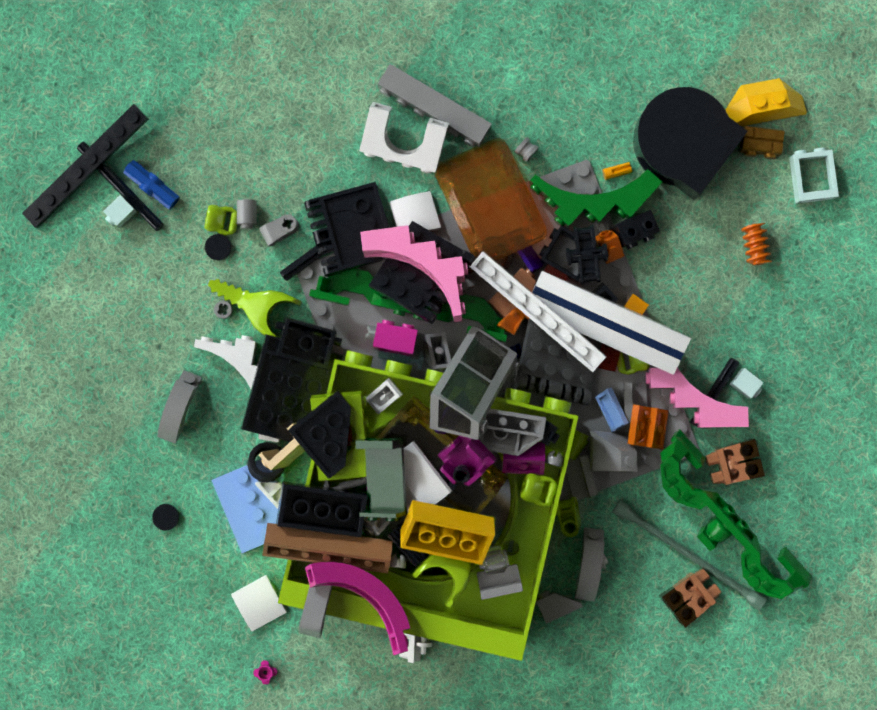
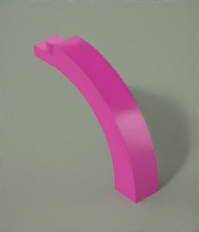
(370, 589)

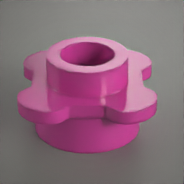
(265, 678)

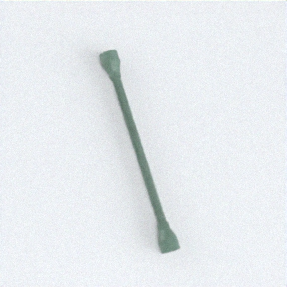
(754, 598)

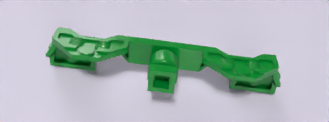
(359, 280)
(726, 523)

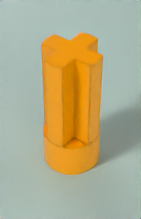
(618, 170)

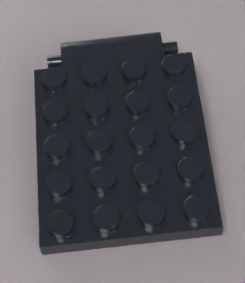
(288, 375)

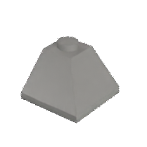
(611, 452)

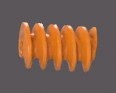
(756, 244)

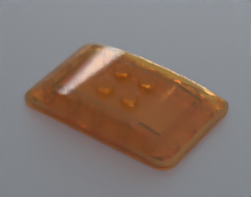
(490, 200)

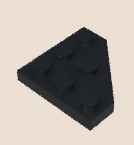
(326, 433)

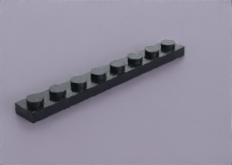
(85, 166)

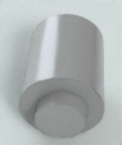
(246, 213)

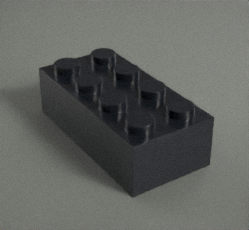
(321, 509)

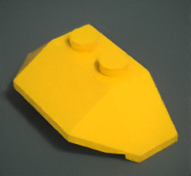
(765, 102)

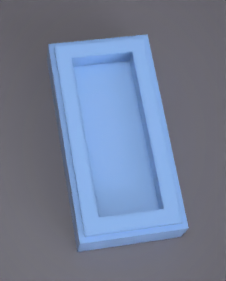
(611, 409)

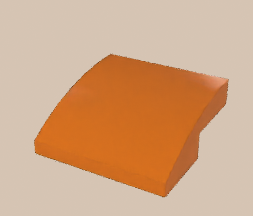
(647, 427)

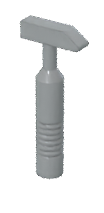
(348, 484)

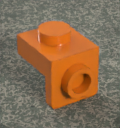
(613, 245)

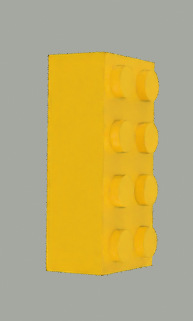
(447, 532)

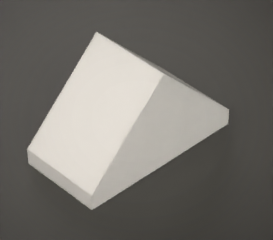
(384, 396)

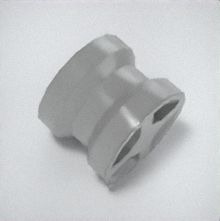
(526, 149)

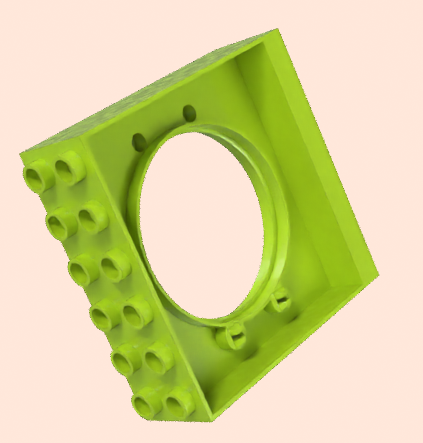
(485, 625)

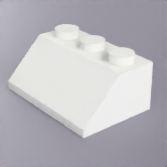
(421, 478)

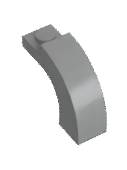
(177, 405)
(590, 565)

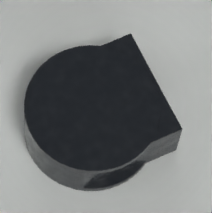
(685, 138)

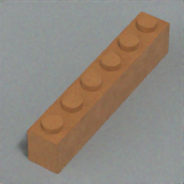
(317, 547)

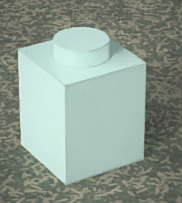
(119, 212)
(747, 384)

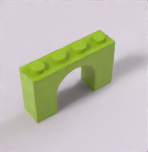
(355, 458)

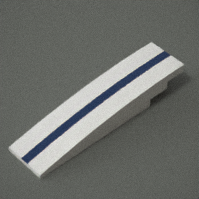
(613, 323)

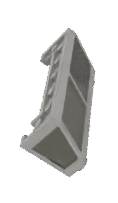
(471, 385)

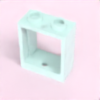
(801, 197)

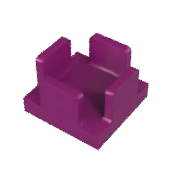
(466, 452)

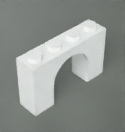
(377, 143)

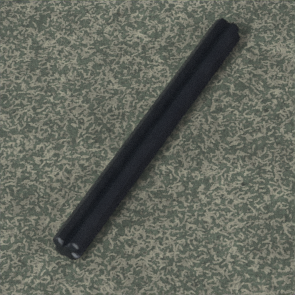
(126, 192)

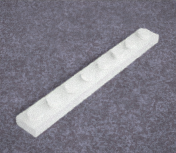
(538, 311)

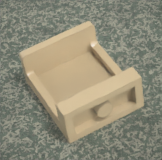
(278, 459)

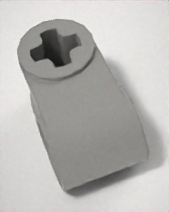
(276, 231)

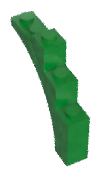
(571, 205)

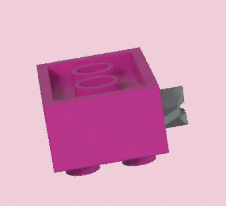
(393, 338)

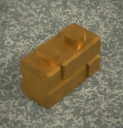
(762, 142)

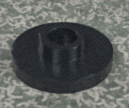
(218, 247)
(165, 517)

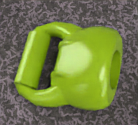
(216, 218)
(635, 364)
(533, 487)

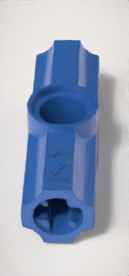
(151, 184)

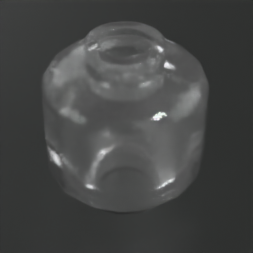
(495, 561)

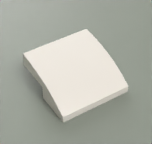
(416, 208)
(258, 603)

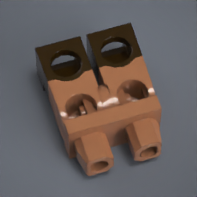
(729, 463)
(689, 597)

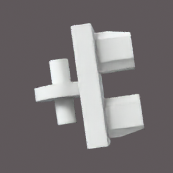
(416, 647)

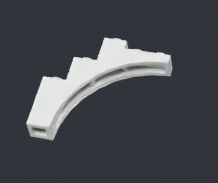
(239, 356)

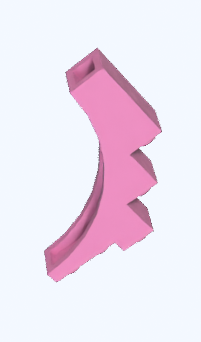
(400, 245)
(684, 395)

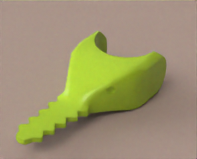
(255, 305)
(458, 571)

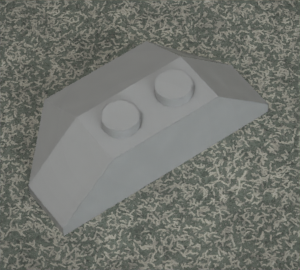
(512, 431)

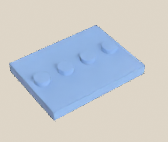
(245, 506)

